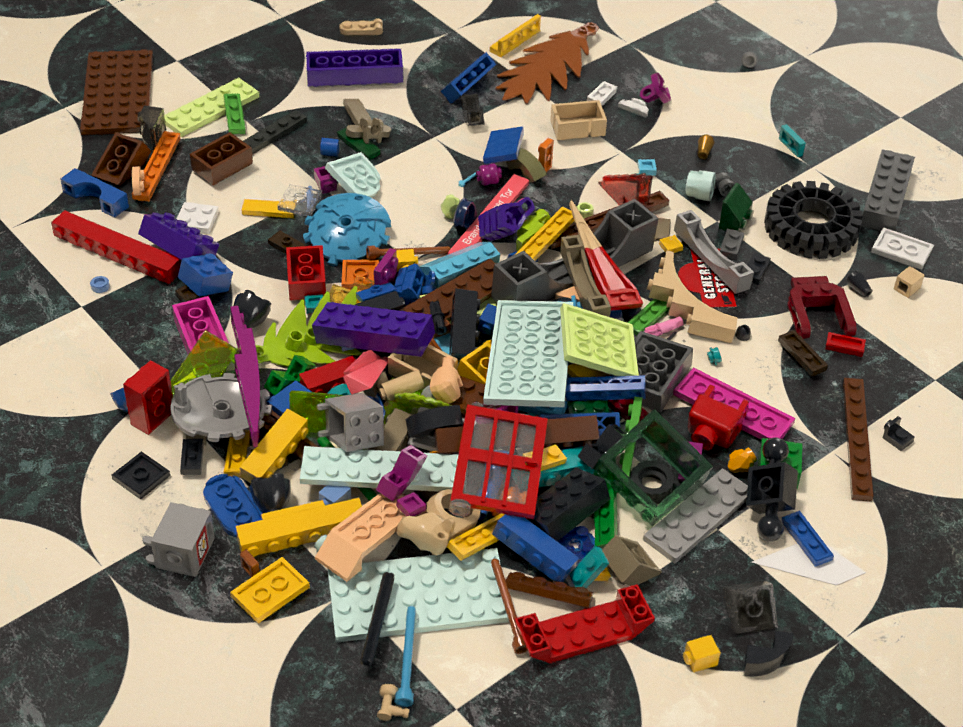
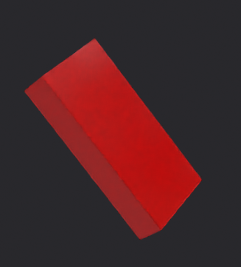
(845, 344)

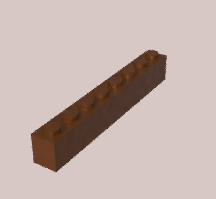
(558, 432)

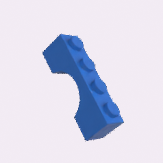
(81, 184)

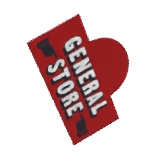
(702, 279)

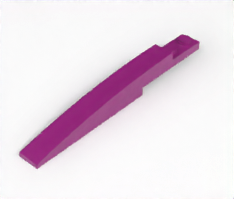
(247, 372)

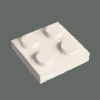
(199, 216)

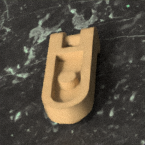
(362, 27)

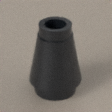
(859, 283)

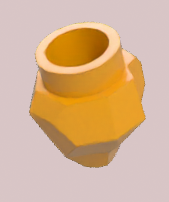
(741, 460)

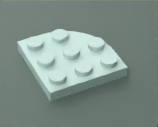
(355, 174)

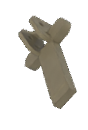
(363, 123)

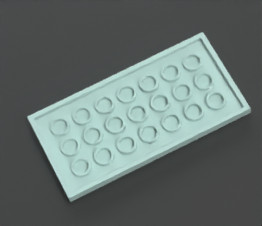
(527, 355)
(439, 586)

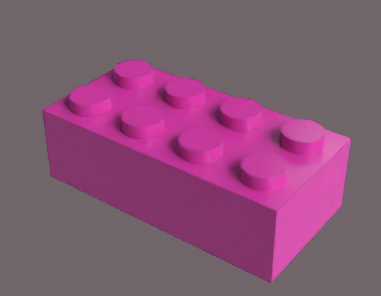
(194, 318)

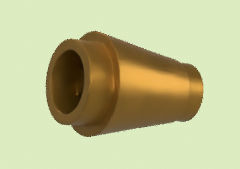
(705, 144)

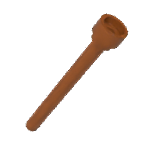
(374, 252)
(517, 644)

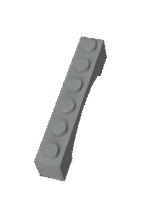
(734, 275)

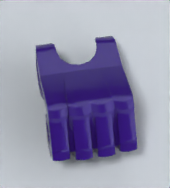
(504, 219)

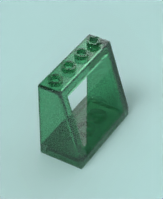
(673, 449)

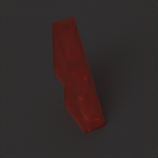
(627, 187)

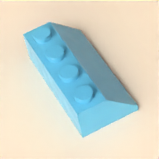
(459, 262)

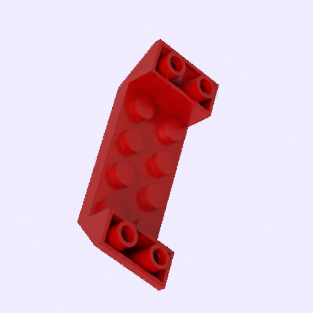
(586, 628)

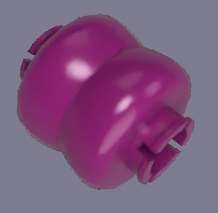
(488, 174)

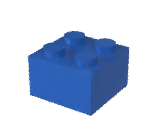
(205, 274)

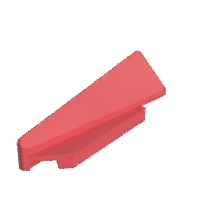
(364, 371)

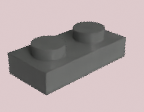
(731, 243)

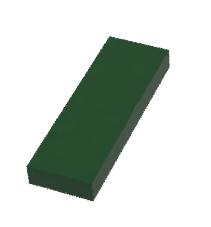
(368, 149)

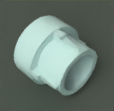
(701, 184)

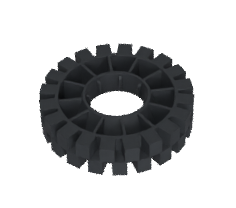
(822, 238)

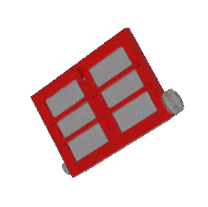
(498, 462)

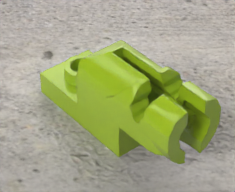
(531, 227)

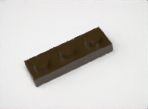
(803, 353)

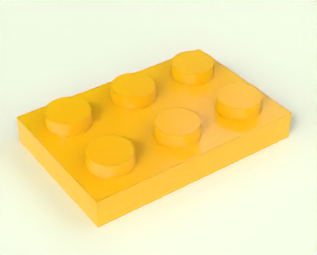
(270, 589)

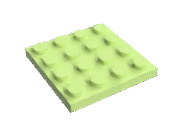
(598, 341)

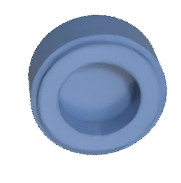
(99, 284)

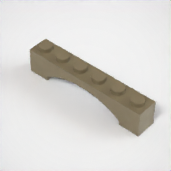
(575, 261)

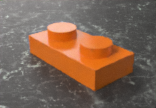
(546, 153)

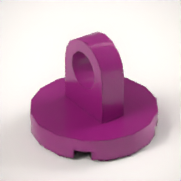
(657, 90)

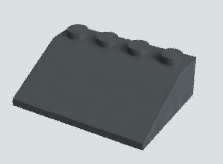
(663, 365)

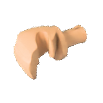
(446, 382)

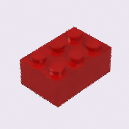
(305, 271)
(148, 397)

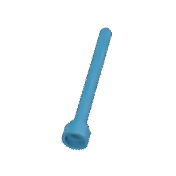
(404, 696)

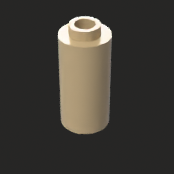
(404, 384)

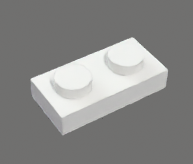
(603, 93)

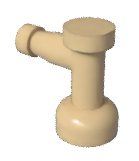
(388, 694)

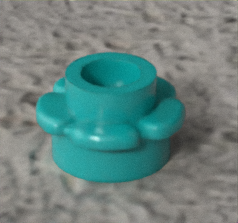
(714, 355)

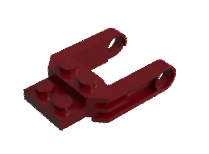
(818, 292)

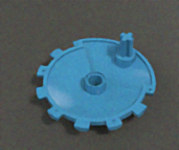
(347, 226)

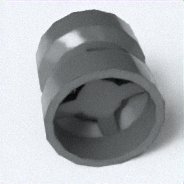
(723, 183)

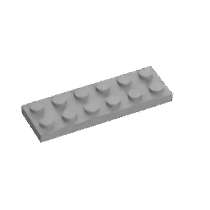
(697, 516)

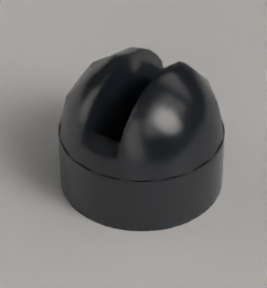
(743, 332)

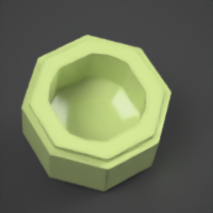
(585, 209)

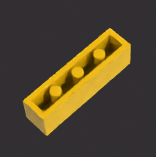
(275, 446)

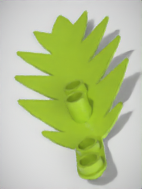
(299, 339)

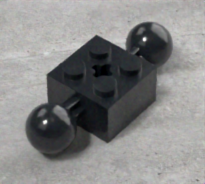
(772, 489)

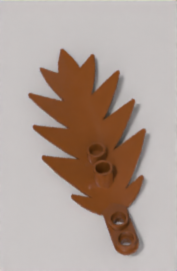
(551, 59)

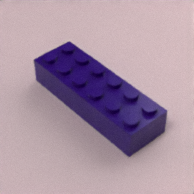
(354, 67)
(374, 329)

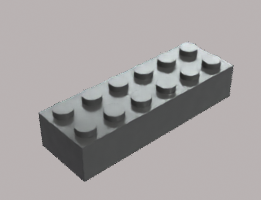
(887, 190)

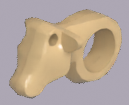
(436, 527)

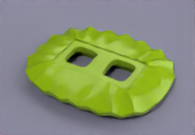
(417, 401)

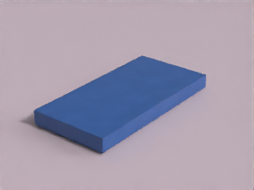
(503, 145)

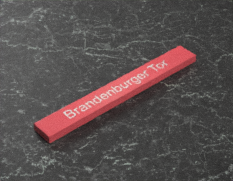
(507, 194)

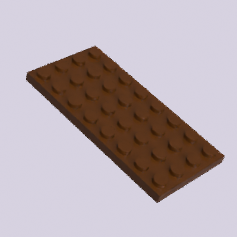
(116, 91)

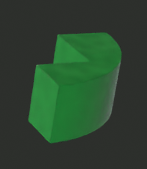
(279, 379)

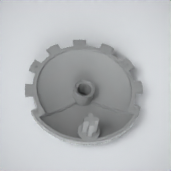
(213, 407)

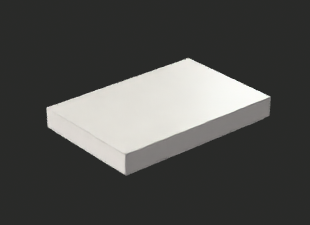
(902, 248)

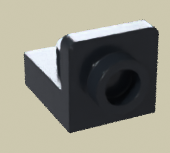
(896, 434)

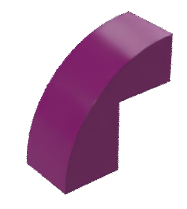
(403, 473)

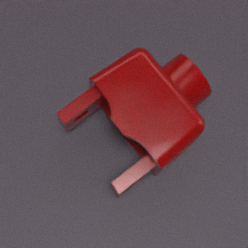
(714, 421)

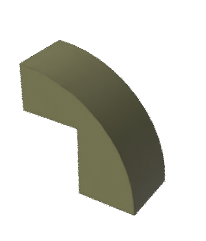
(529, 164)

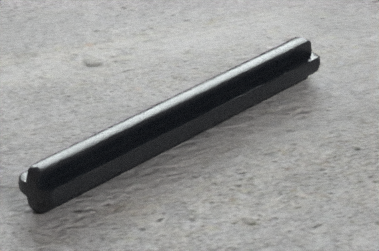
(377, 619)

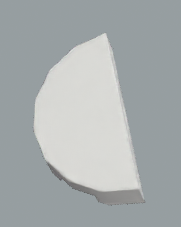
(635, 106)

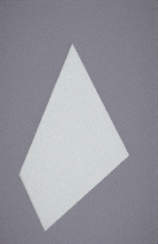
(796, 561)

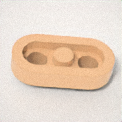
(137, 184)

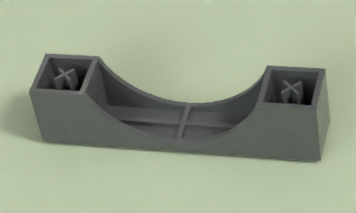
(623, 234)

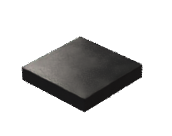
(140, 475)

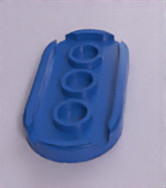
(230, 502)

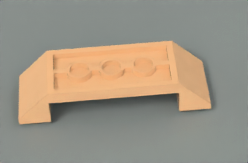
(359, 536)

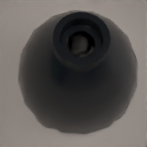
(253, 308)
(271, 493)

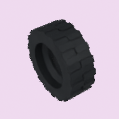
(658, 471)

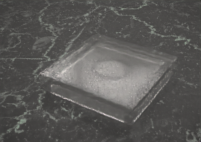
(299, 200)

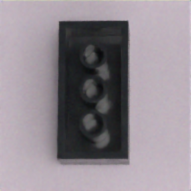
(569, 503)

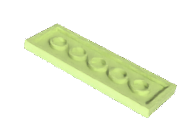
(208, 107)

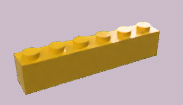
(293, 528)

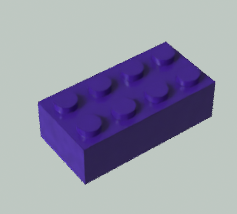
(176, 236)

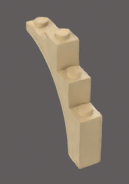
(699, 316)

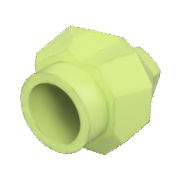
(449, 206)

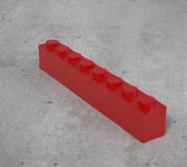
(116, 246)

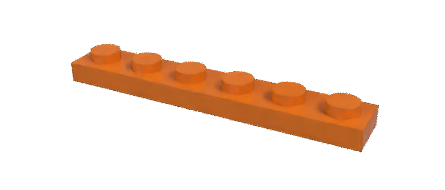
(158, 164)

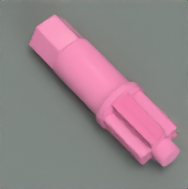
(663, 327)

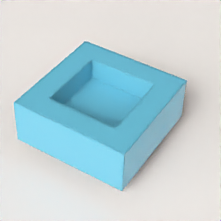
(647, 166)

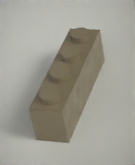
(395, 432)

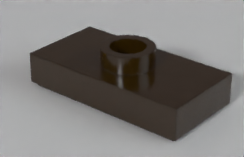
(282, 240)

